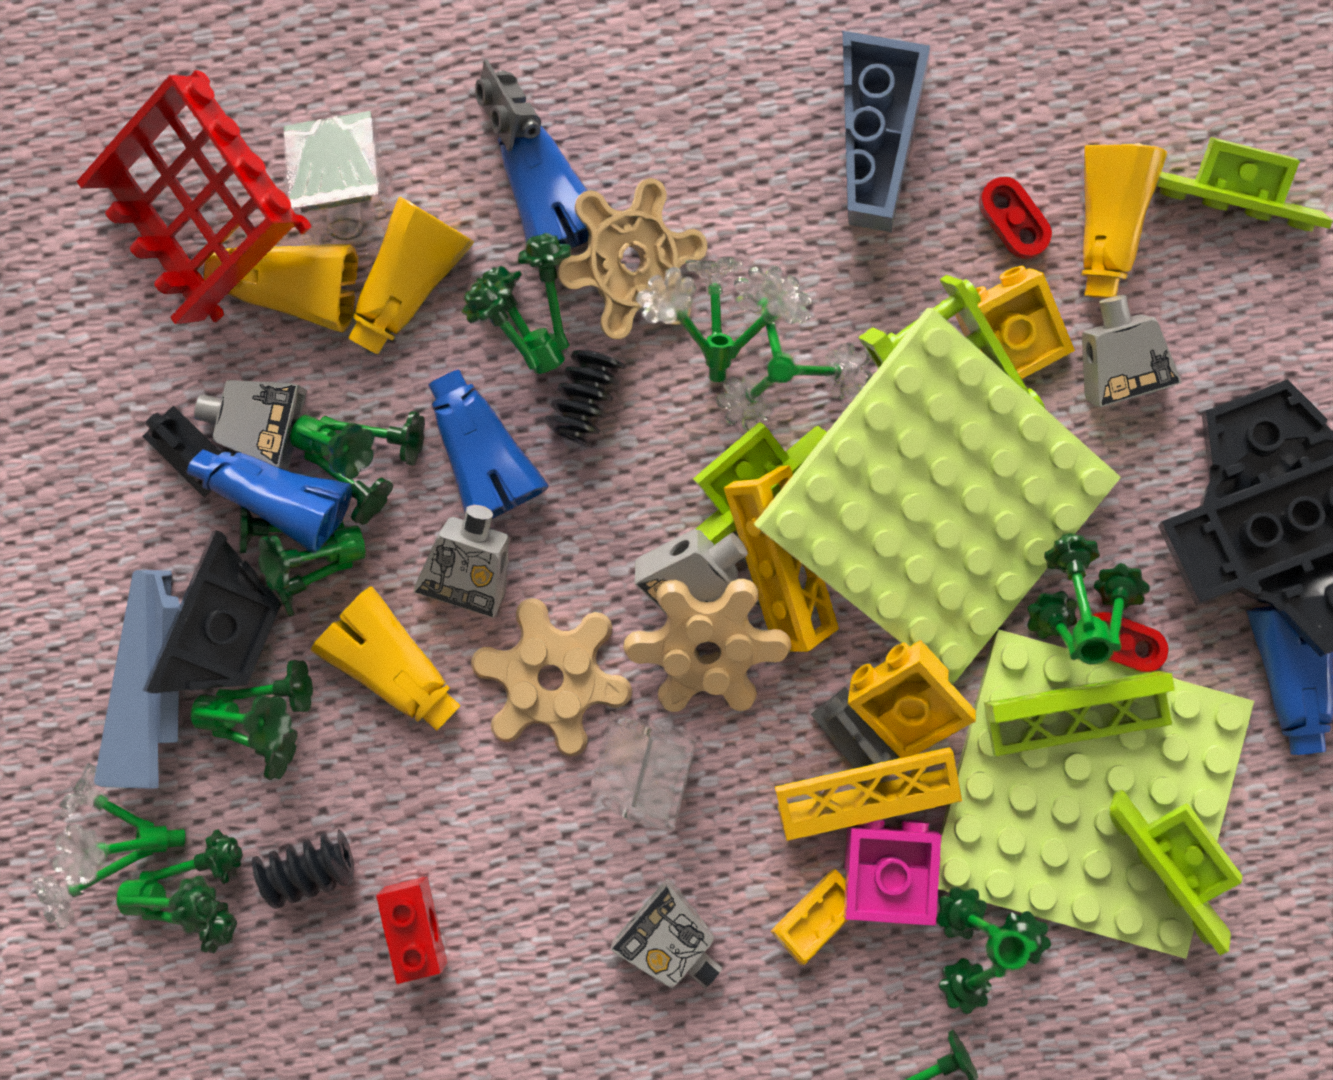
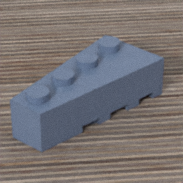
(880, 117)

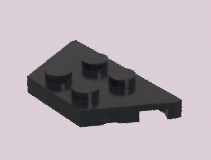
(216, 625)

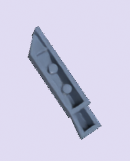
(134, 717)

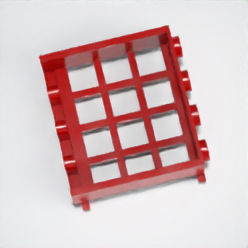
(157, 239)

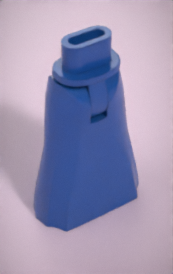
(544, 188)
(481, 451)
(294, 503)
(1297, 681)

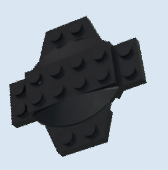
(1264, 512)

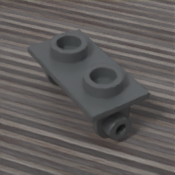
(506, 105)
(851, 733)

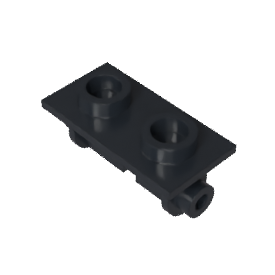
(178, 443)

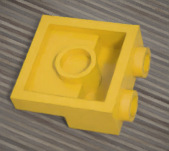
(1024, 320)
(909, 699)

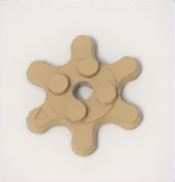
(610, 236)
(697, 622)
(571, 652)

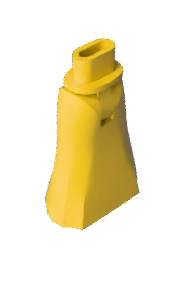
(1117, 196)
(408, 267)
(301, 282)
(385, 659)

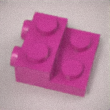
(892, 873)

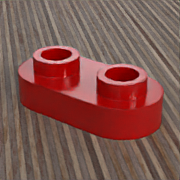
(1018, 216)
(1130, 635)

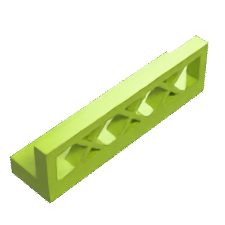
(1081, 697)

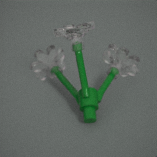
(672, 299)
(749, 398)
(84, 853)

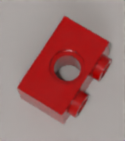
(411, 930)

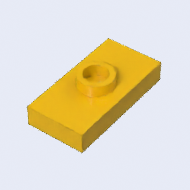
(813, 919)

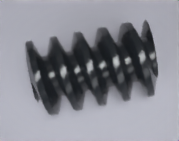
(583, 395)
(304, 872)

